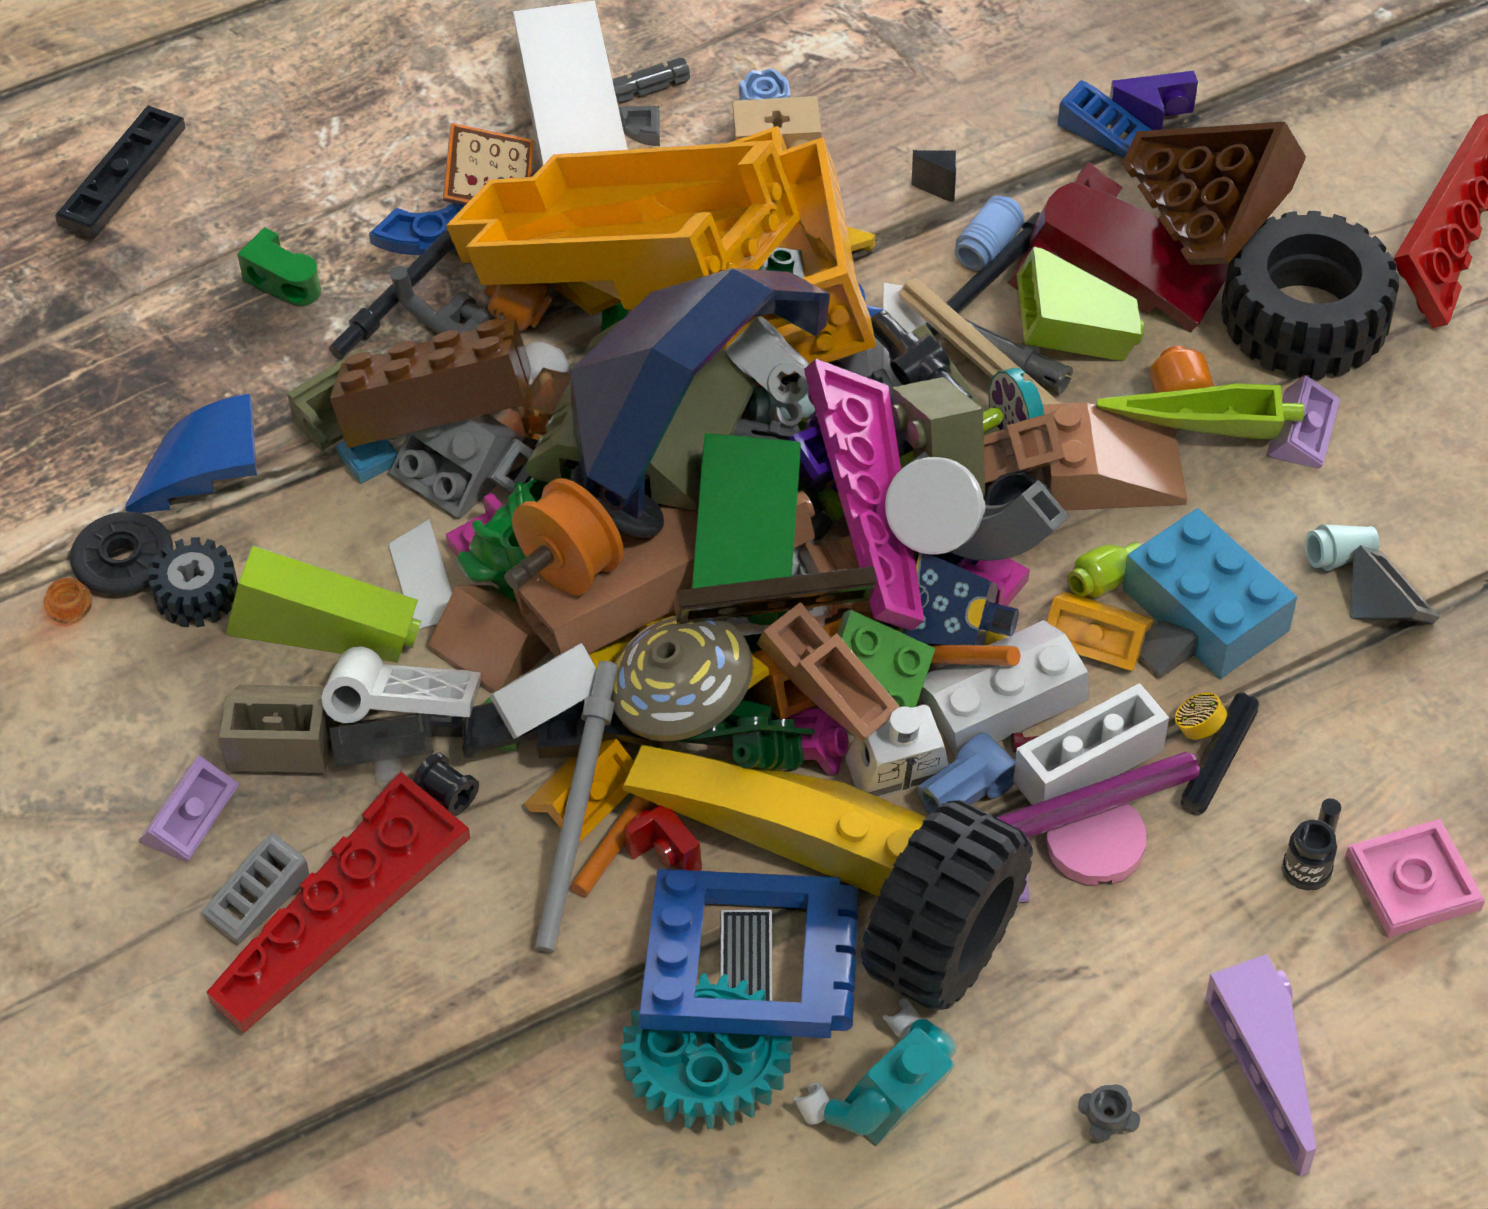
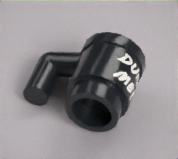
(1313, 849)

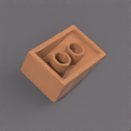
(1113, 461)

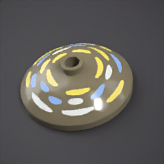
(681, 678)

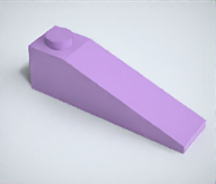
(1259, 1024)

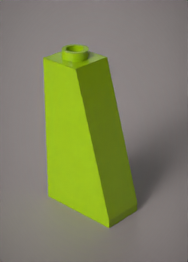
(318, 609)

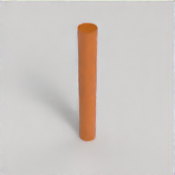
(976, 655)
(608, 848)

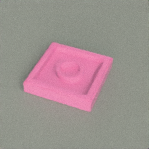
(1414, 878)

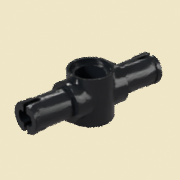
(910, 356)

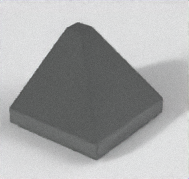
(1167, 647)

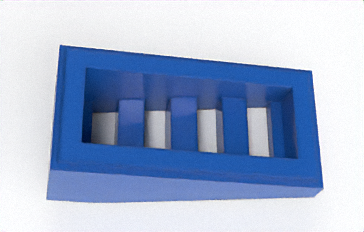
(1086, 101)

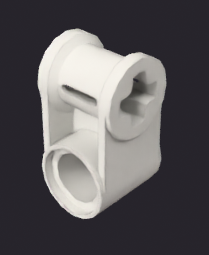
(764, 355)

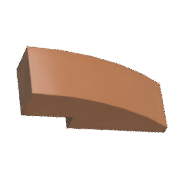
(827, 672)

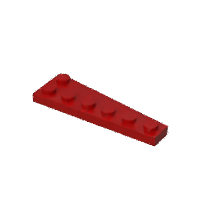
(1446, 226)
(386, 856)

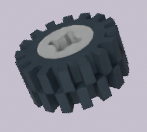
(210, 585)

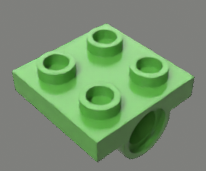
(891, 656)

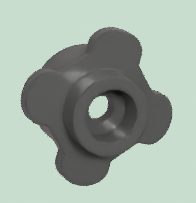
(1113, 1098)

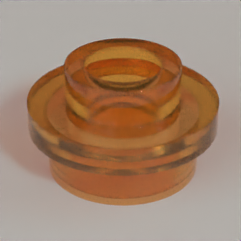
(63, 592)

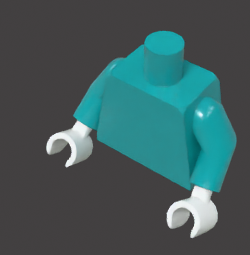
(892, 1085)

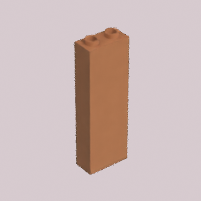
(634, 591)

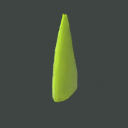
(1222, 410)

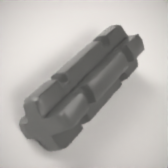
(651, 79)

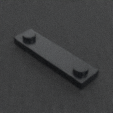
(120, 172)

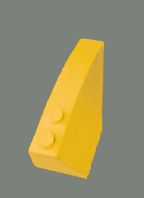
(784, 812)

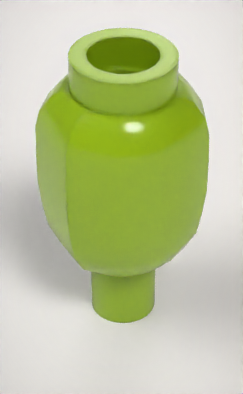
(1099, 570)

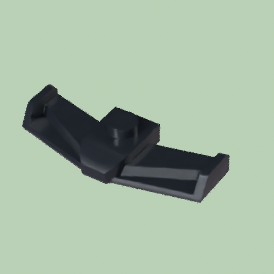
(555, 737)

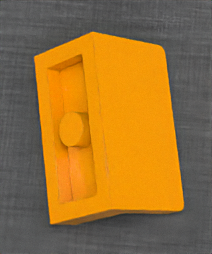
(1100, 629)
(605, 793)

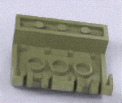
(709, 406)

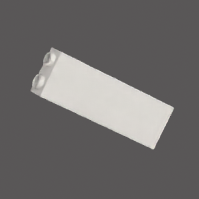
(568, 80)

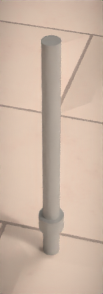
(596, 714)

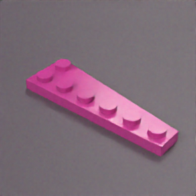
(864, 459)

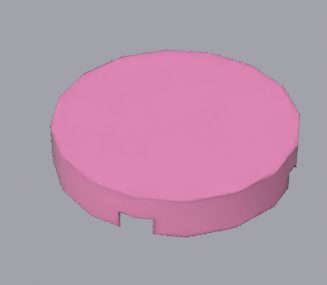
(1099, 846)

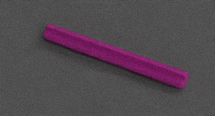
(1104, 794)

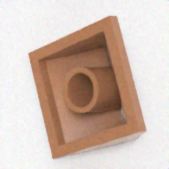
(486, 635)

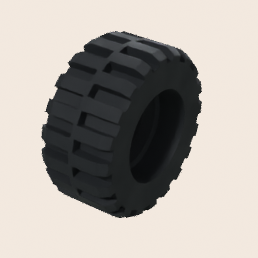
(1301, 334)
(946, 904)

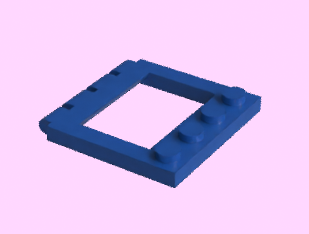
(674, 950)

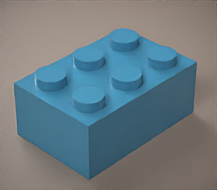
(1212, 587)

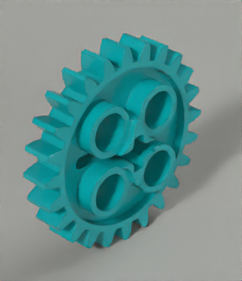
(699, 1056)

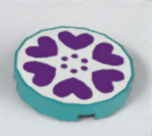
(1014, 397)

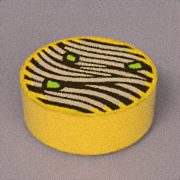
(1200, 716)

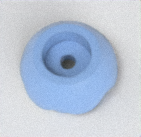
(764, 85)

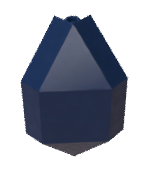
(643, 367)

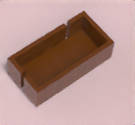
(431, 382)

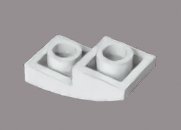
(545, 690)

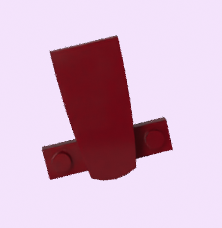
(1123, 248)

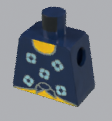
(958, 605)

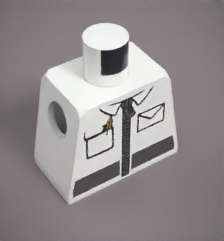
(898, 753)

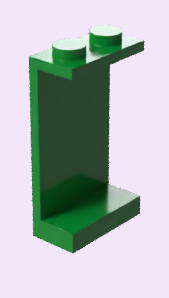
(746, 512)

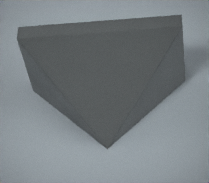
(1383, 592)

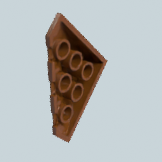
(1215, 182)

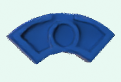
(412, 232)

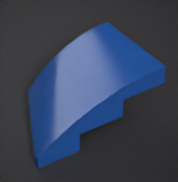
(197, 450)

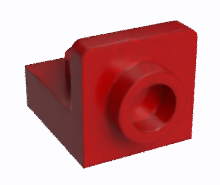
(667, 835)

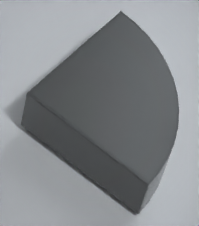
(641, 123)

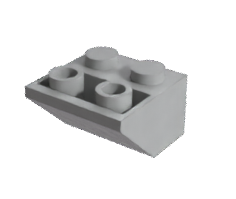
(453, 461)

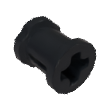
(446, 783)

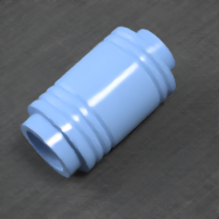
(989, 232)

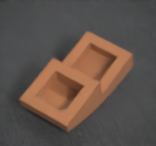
(1022, 447)

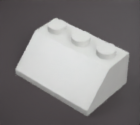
(1007, 698)

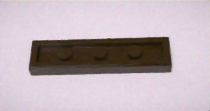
(774, 595)

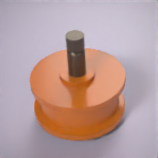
(565, 539)

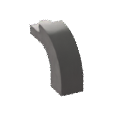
(1014, 526)

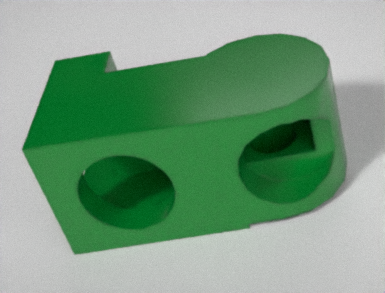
(278, 270)

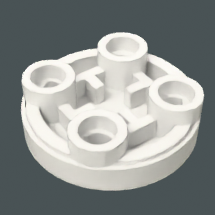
(934, 505)

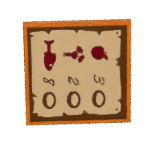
(482, 155)

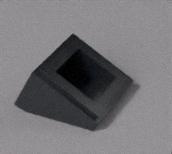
(935, 172)

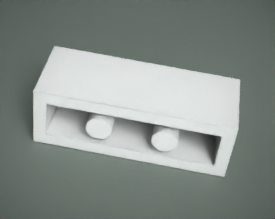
(1092, 746)

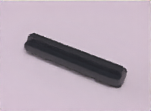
(1220, 753)

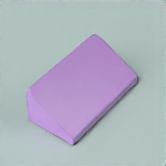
(1306, 440)
(189, 810)

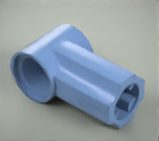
(978, 771)

